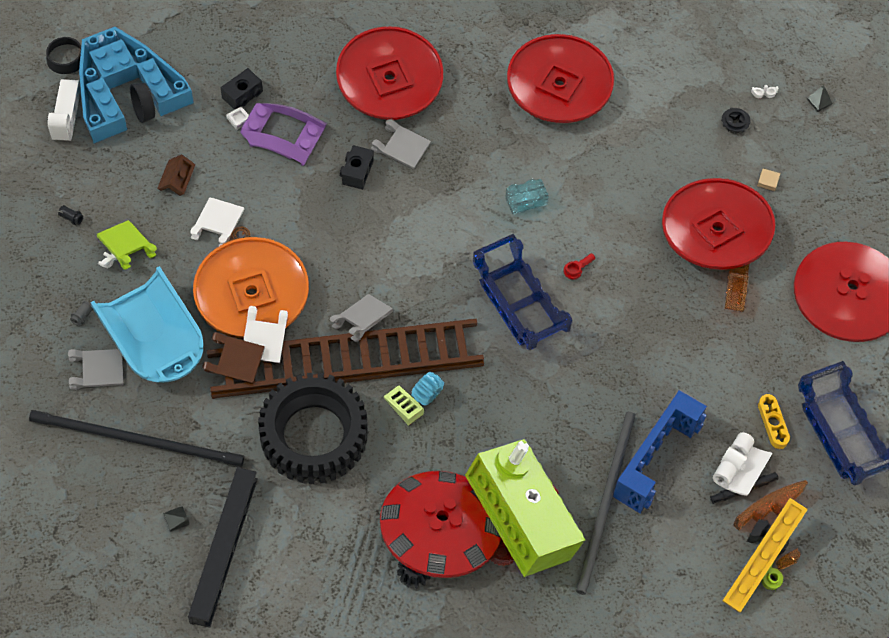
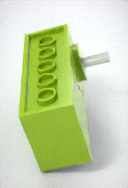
(524, 507)

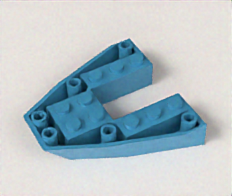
(115, 59)

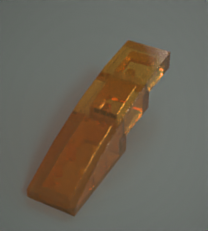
(736, 288)
(772, 502)

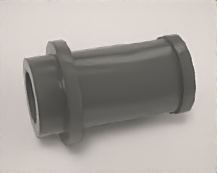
(82, 312)

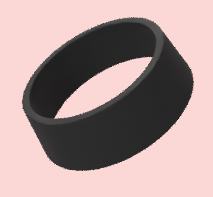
(67, 68)
(142, 102)

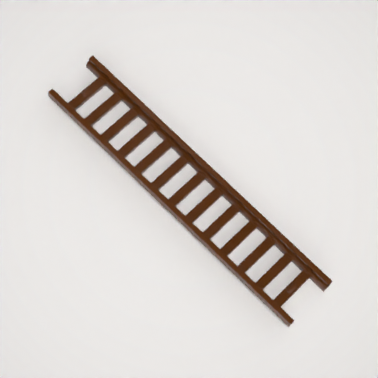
(367, 373)

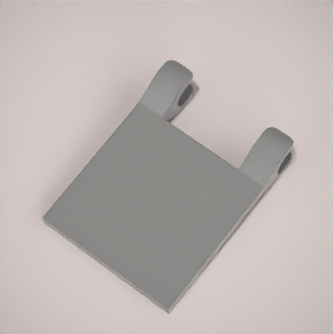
(403, 146)
(363, 315)
(99, 368)

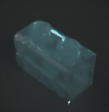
(526, 196)

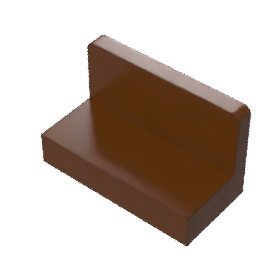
(177, 174)

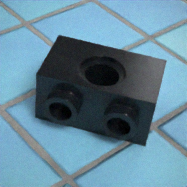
(241, 89)
(353, 175)

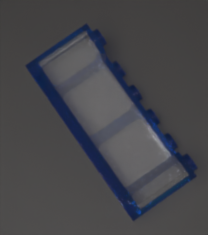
(843, 424)

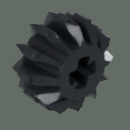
(411, 577)

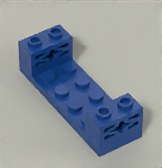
(683, 415)

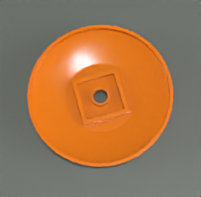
(243, 265)

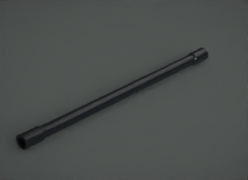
(48, 419)

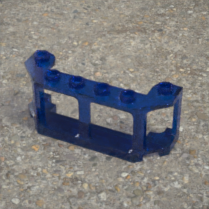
(560, 319)

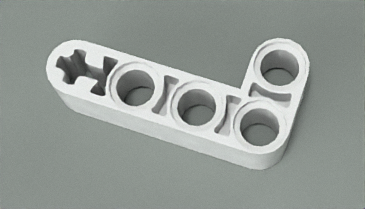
(63, 119)

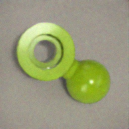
(768, 583)

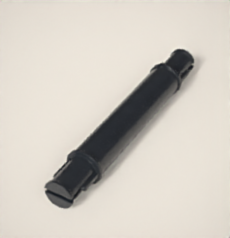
(761, 481)

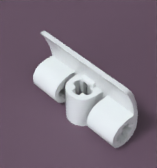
(741, 465)

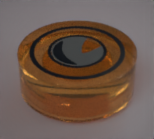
(240, 232)

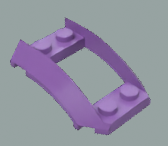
(303, 146)

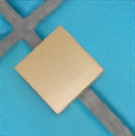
(768, 179)

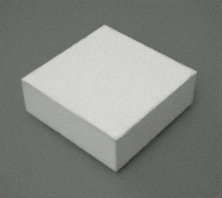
(237, 117)

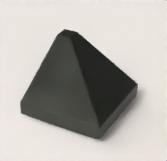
(820, 99)
(176, 518)

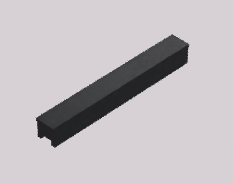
(223, 548)

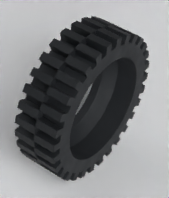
(303, 395)

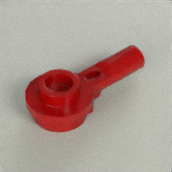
(574, 268)

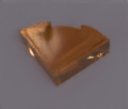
(788, 559)

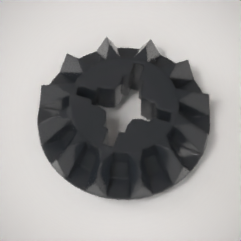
(733, 114)

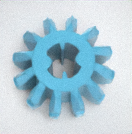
(427, 388)

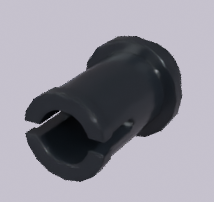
(74, 216)

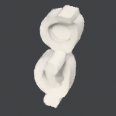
(768, 92)
(107, 262)

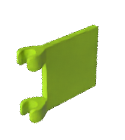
(125, 240)

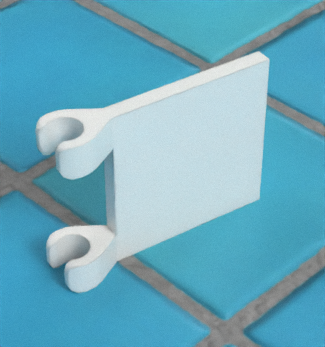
(218, 218)
(266, 334)

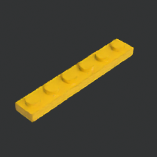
(764, 555)

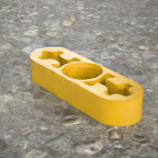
(771, 429)

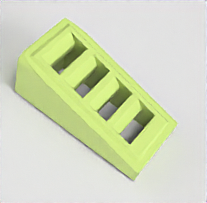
(407, 417)

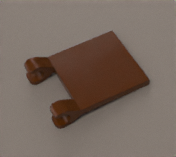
(238, 359)

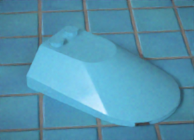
(153, 330)

